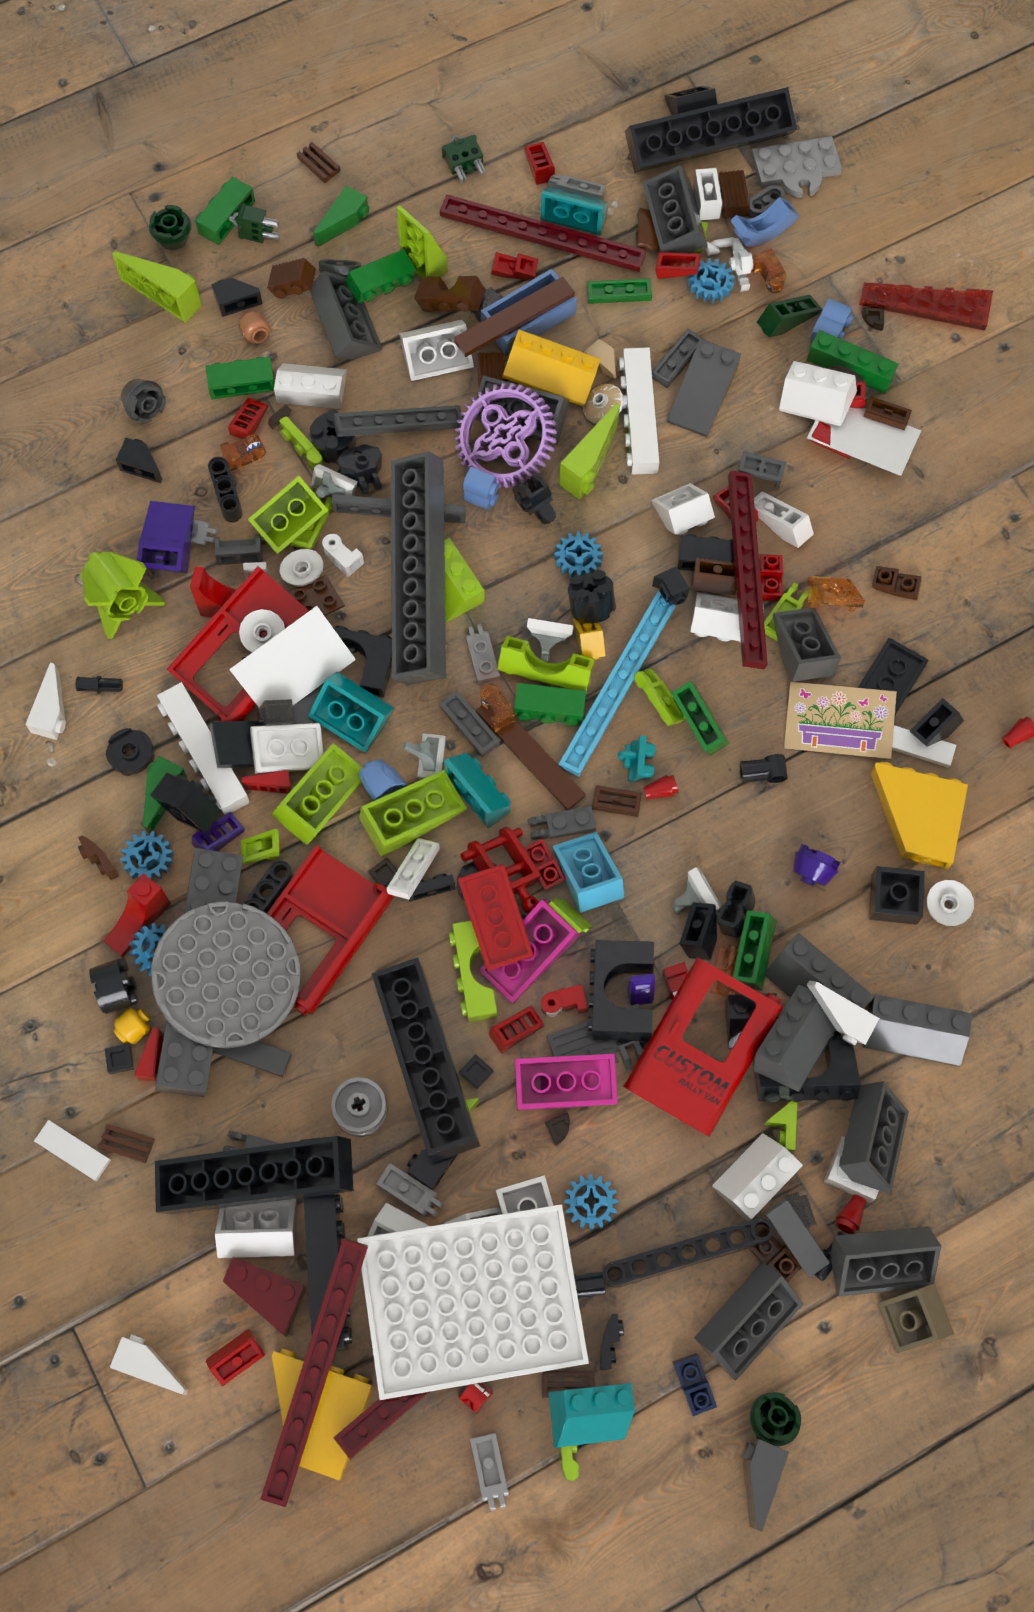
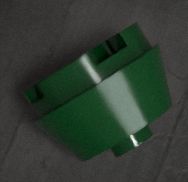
(170, 227)
(775, 1419)

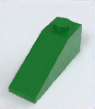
(343, 215)
(152, 809)

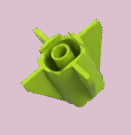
(115, 588)

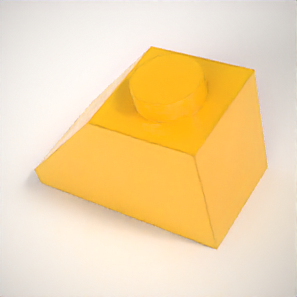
(589, 638)

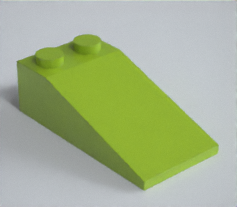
(420, 246)
(161, 284)
(583, 463)
(319, 794)
(411, 812)

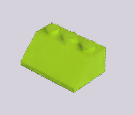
(287, 514)
(461, 586)

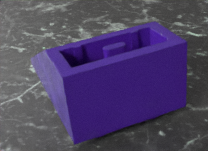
(166, 537)

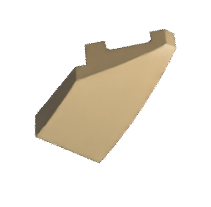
(606, 354)

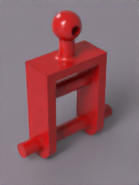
(523, 863)

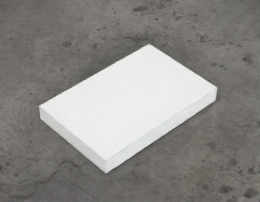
(286, 747)

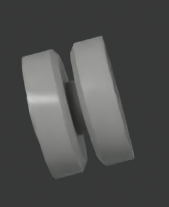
(349, 1096)

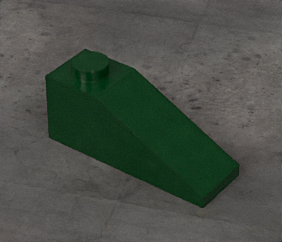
(787, 314)

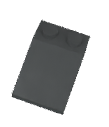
(805, 644)
(762, 1474)

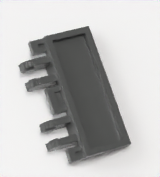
(579, 1041)

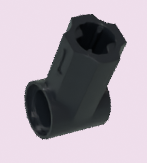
(770, 768)
(589, 1284)

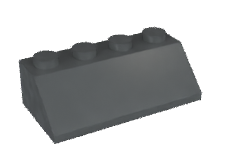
(675, 212)
(343, 318)
(804, 963)
(919, 1030)
(795, 1041)
(874, 1137)
(884, 1260)
(749, 1320)

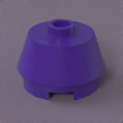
(814, 866)

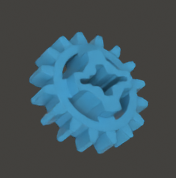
(711, 280)
(586, 548)
(147, 847)
(150, 940)
(603, 1201)

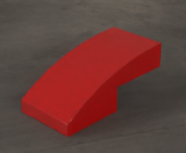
(514, 267)

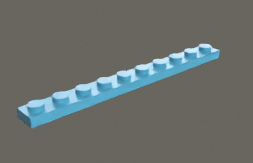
(616, 686)

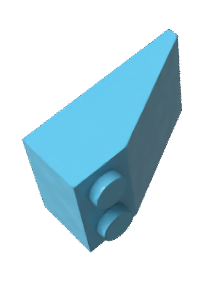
(589, 872)

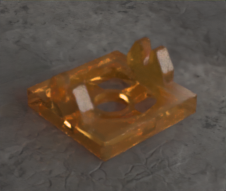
(819, 585)

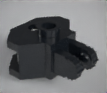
(362, 467)
(535, 499)

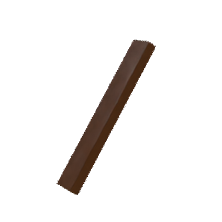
(514, 316)
(537, 761)

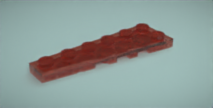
(950, 306)

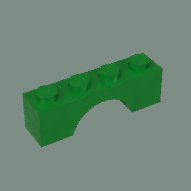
(833, 351)

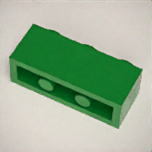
(214, 220)
(381, 276)
(240, 377)
(549, 704)
(700, 718)
(754, 949)

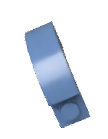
(766, 225)

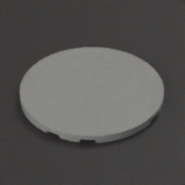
(225, 974)

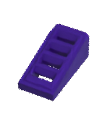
(221, 841)
(641, 989)

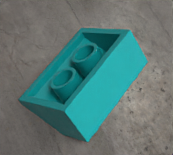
(573, 210)
(350, 711)
(477, 788)
(591, 1414)

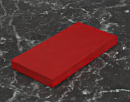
(495, 917)

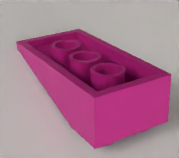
(548, 938)
(565, 1082)

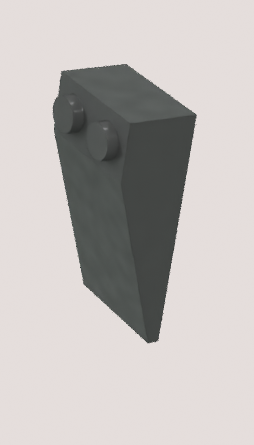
(704, 387)
(558, 406)

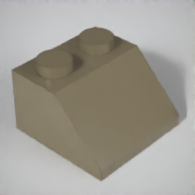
(916, 1318)

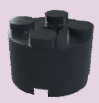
(326, 440)
(591, 597)
(113, 986)

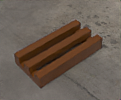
(325, 160)
(887, 415)
(616, 809)
(107, 1137)
(545, 1384)

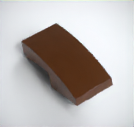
(645, 233)
(897, 584)
(96, 855)
(776, 1256)

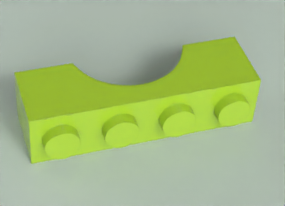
(520, 660)
(479, 1000)

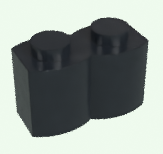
(733, 912)

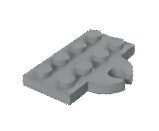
(797, 164)

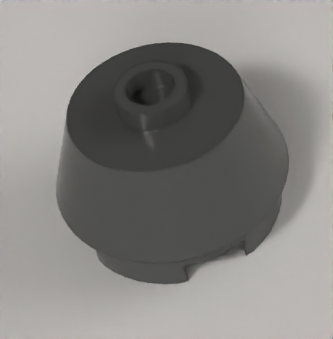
(142, 399)

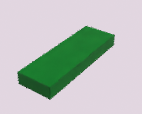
(619, 291)

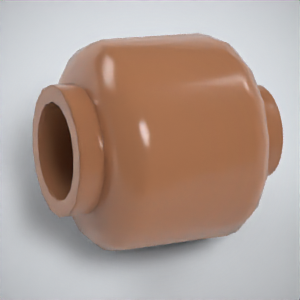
(254, 327)

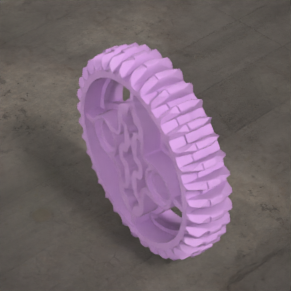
(514, 429)

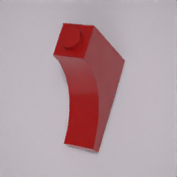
(208, 592)
(143, 907)

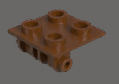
(319, 594)

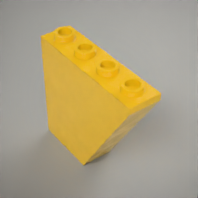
(921, 812)
(339, 1405)

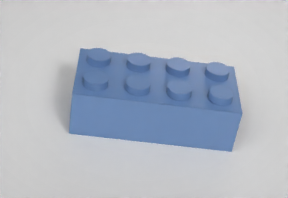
(538, 325)

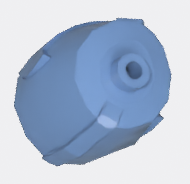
(379, 777)

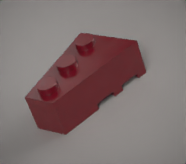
(266, 1292)

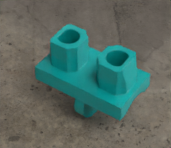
(634, 759)

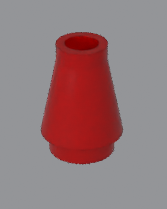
(1019, 732)
(661, 788)
(851, 1215)

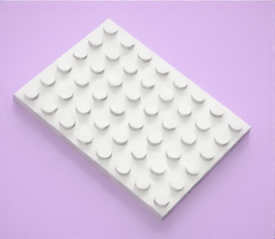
(472, 1302)

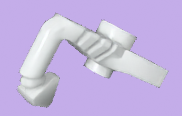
(740, 262)

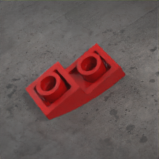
(771, 576)
(546, 865)

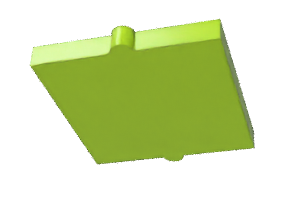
(570, 915)

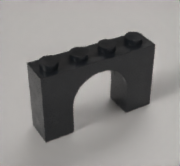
(378, 657)
(609, 1020)
(837, 1083)

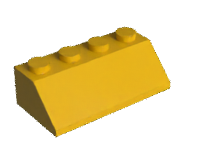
(551, 367)

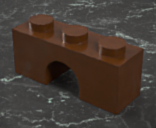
(463, 296)

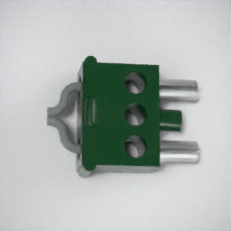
(463, 156)
(254, 224)

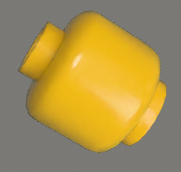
(132, 1025)

